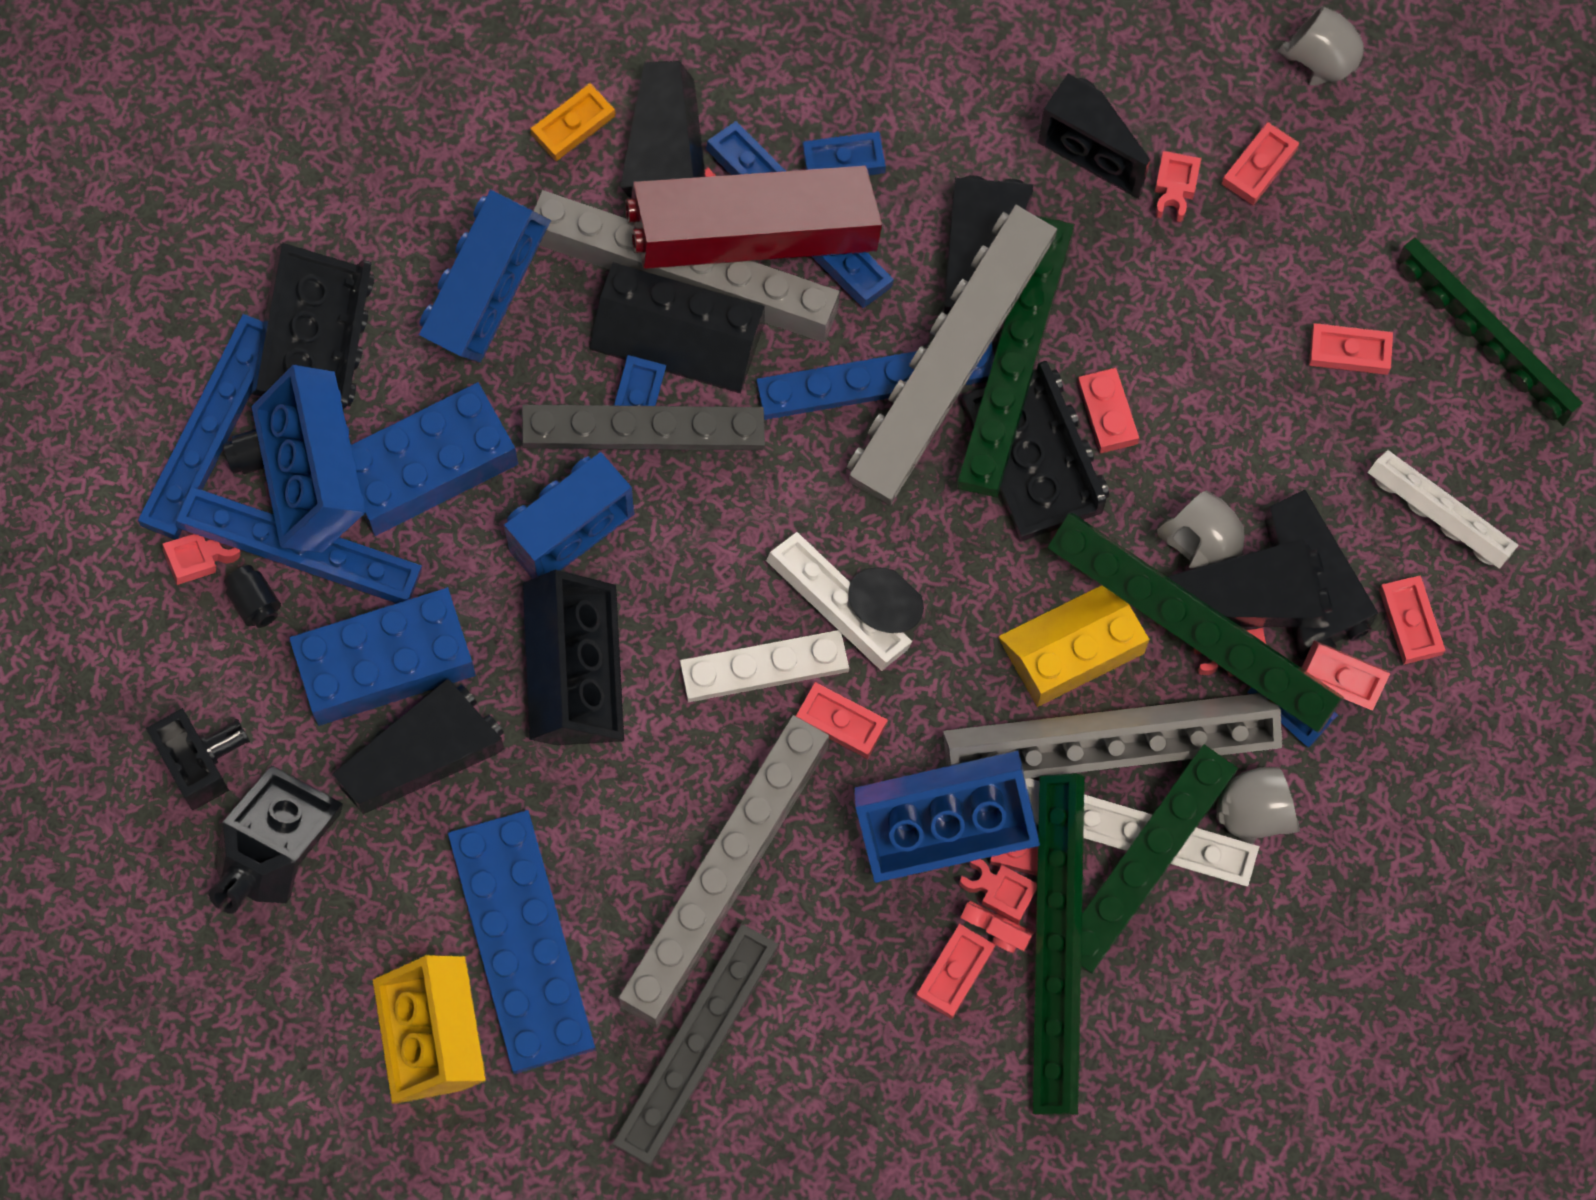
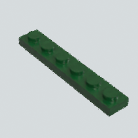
(1498, 342)
(1152, 853)

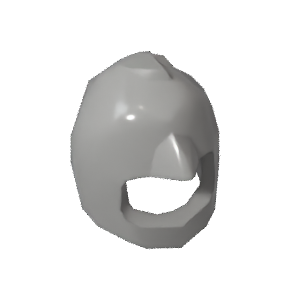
(1326, 46)
(1205, 531)
(1257, 805)

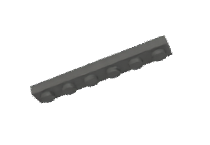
(642, 427)
(695, 1045)

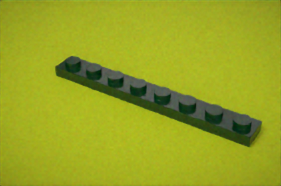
(1013, 371)
(1195, 622)
(1058, 945)

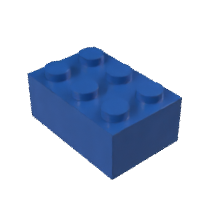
(569, 516)

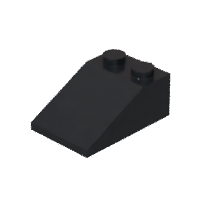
(1092, 135)

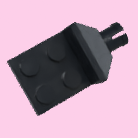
(269, 839)

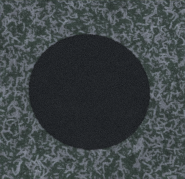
(885, 600)

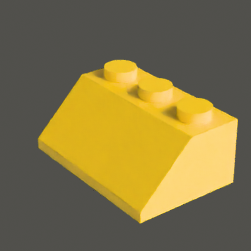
(1074, 644)
(428, 1028)

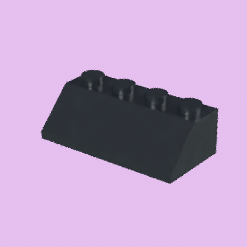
(679, 326)
(572, 660)

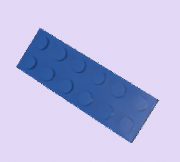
(521, 942)

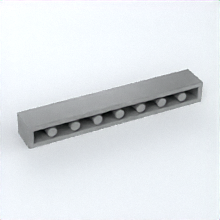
(607, 238)
(952, 355)
(1124, 736)
(724, 872)

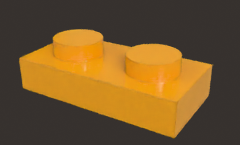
(573, 122)

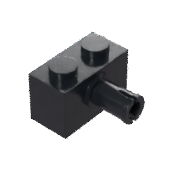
(194, 757)

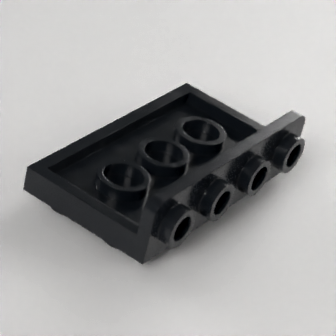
(313, 318)
(1048, 461)

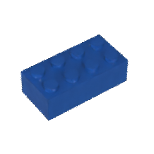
(483, 276)
(431, 458)
(308, 459)
(382, 656)
(946, 816)

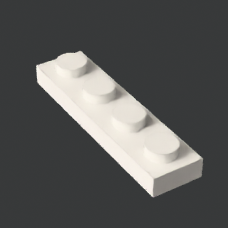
(1433, 502)
(828, 593)
(764, 666)

